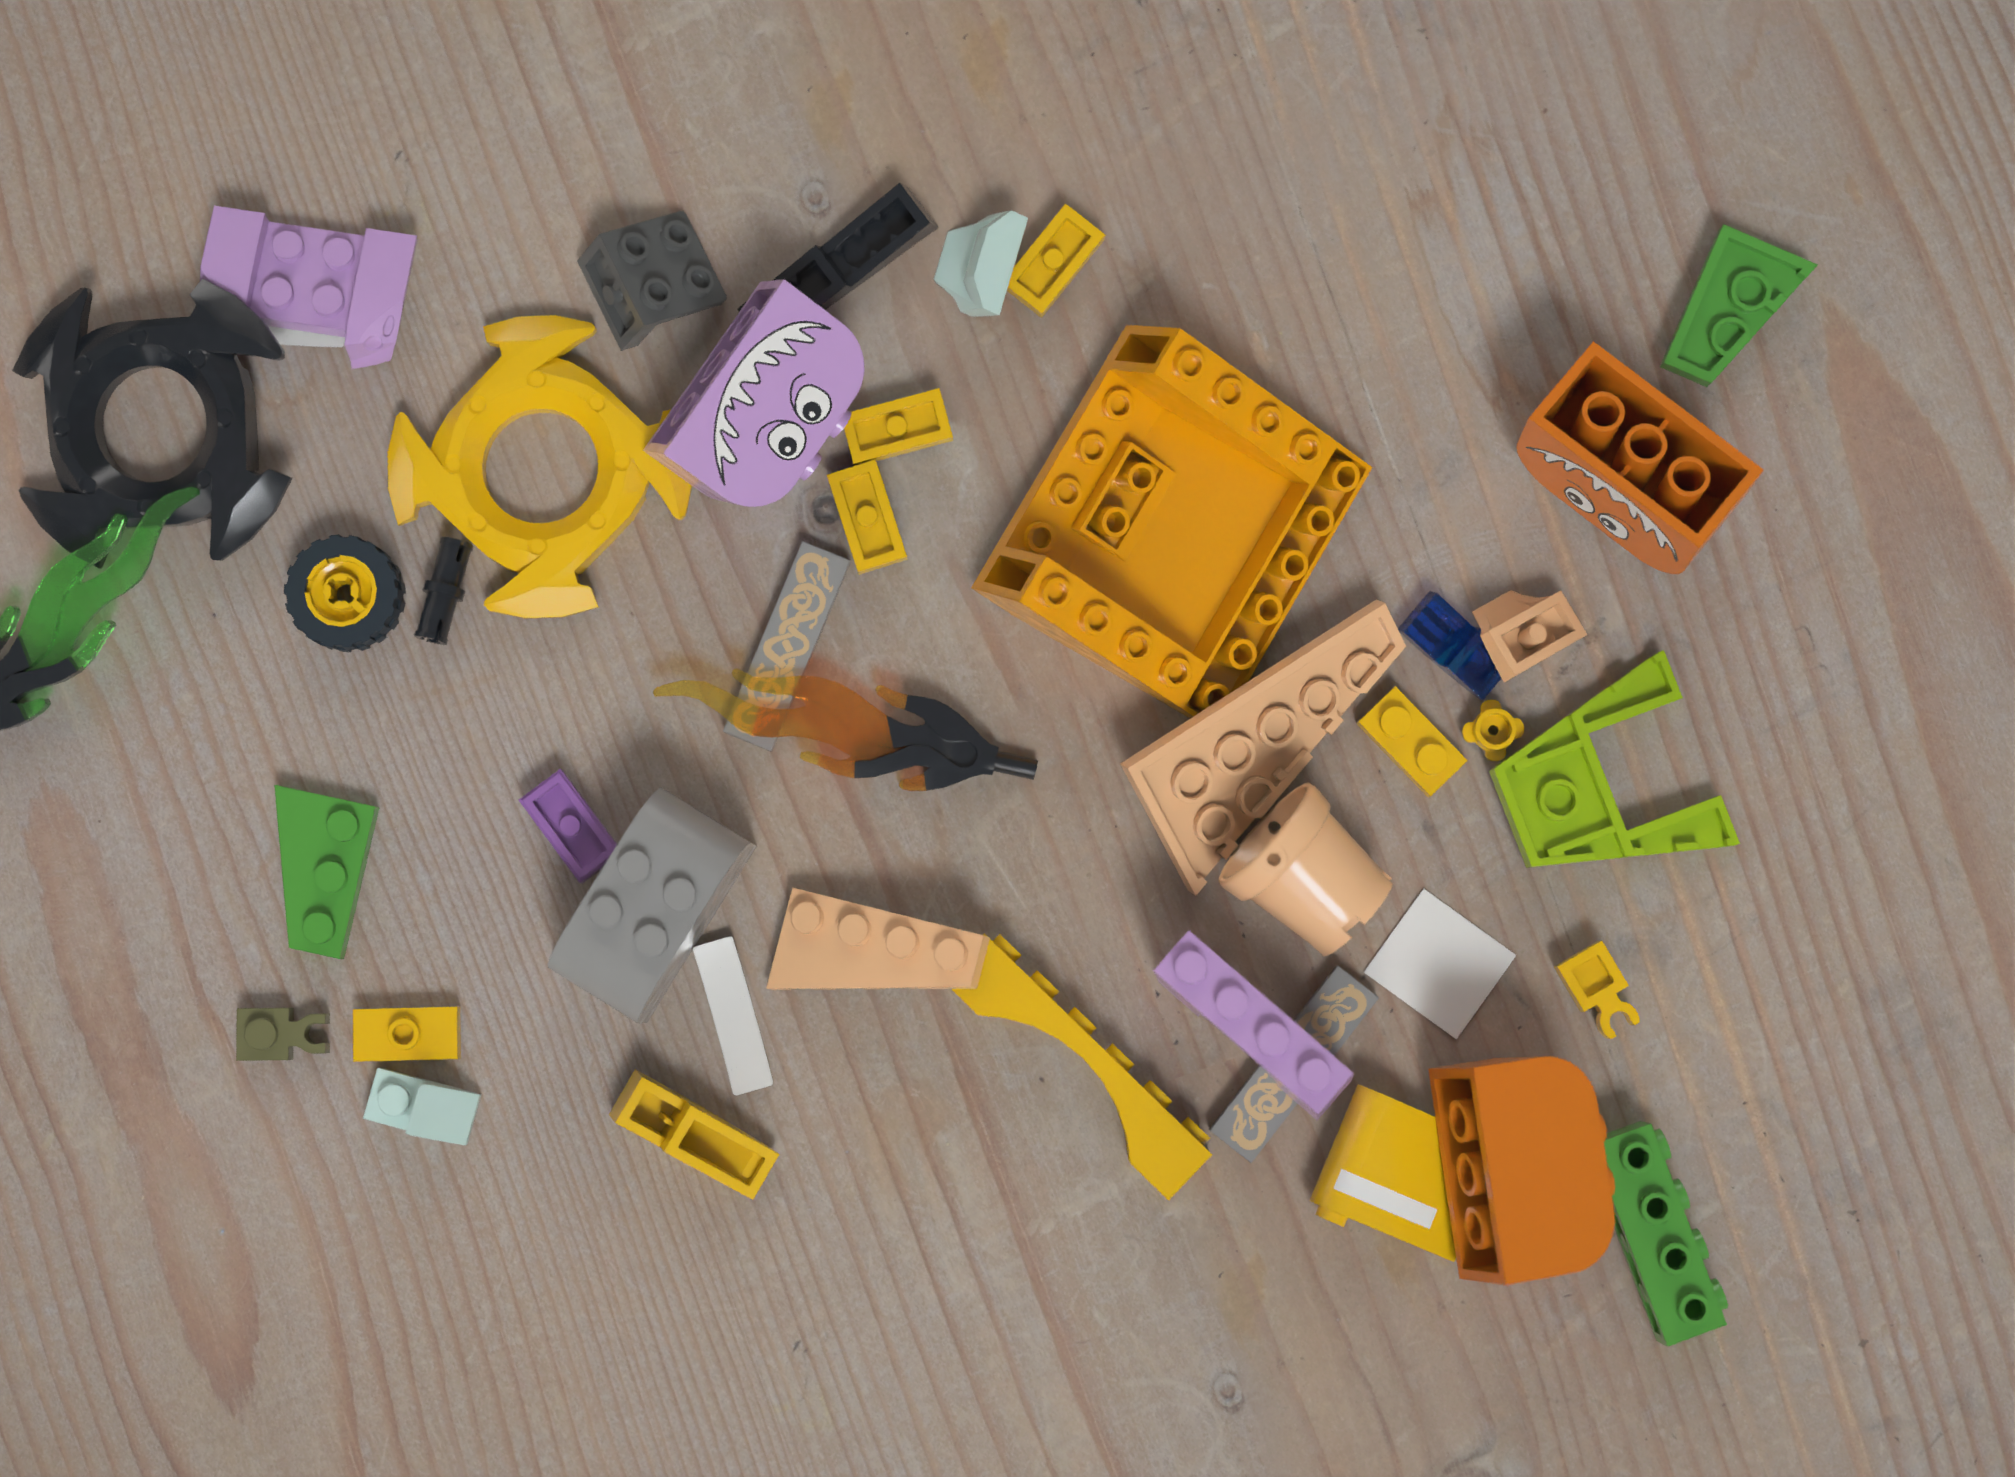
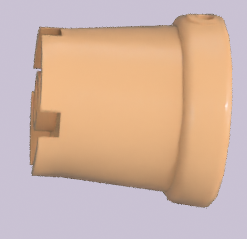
(1307, 871)

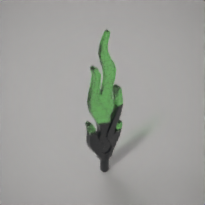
(66, 605)

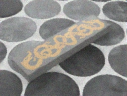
(793, 629)
(1260, 1103)

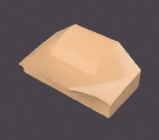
(1526, 630)

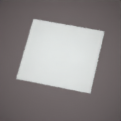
(1440, 963)

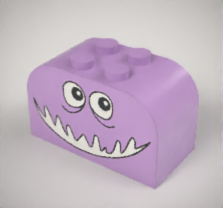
(763, 400)

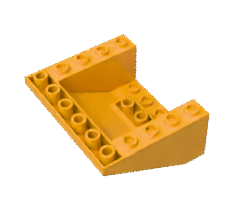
(1173, 521)

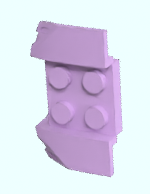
(314, 278)

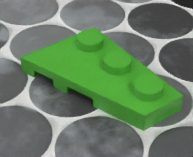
(1730, 302)
(322, 865)

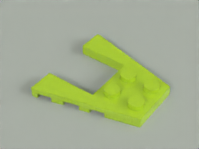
(1563, 801)

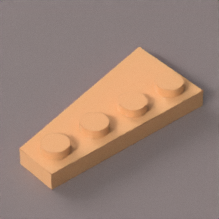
(856, 946)

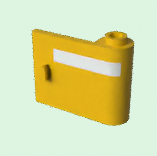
(1387, 1174)

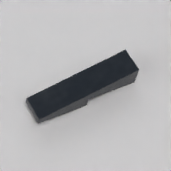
(860, 248)

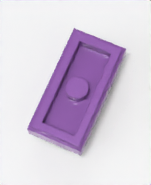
(570, 825)

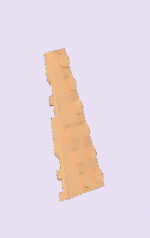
(1247, 748)

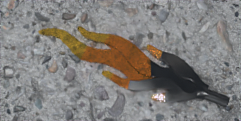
(859, 729)

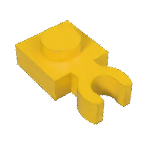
(1593, 982)

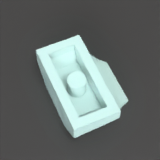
(980, 262)

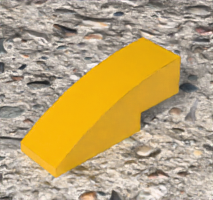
(693, 1134)

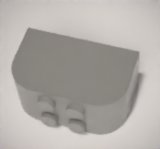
(650, 905)

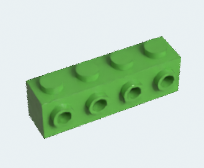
(1657, 1237)

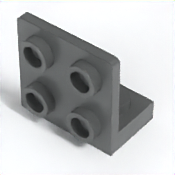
(649, 276)

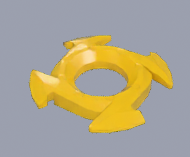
(454, 480)

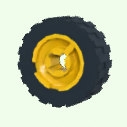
(373, 582)

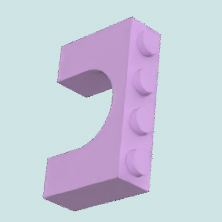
(1254, 1024)

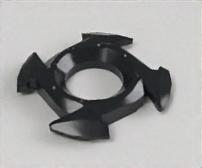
(87, 368)

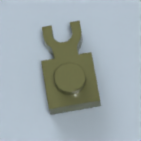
(273, 1033)

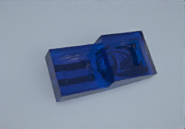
(1451, 644)

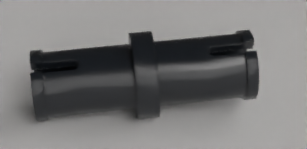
(443, 591)

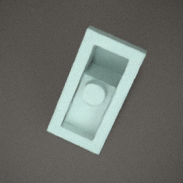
(422, 1107)

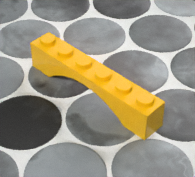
(1155, 1140)

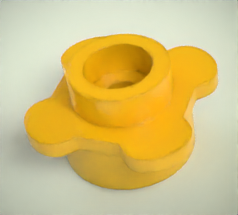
(1493, 715)

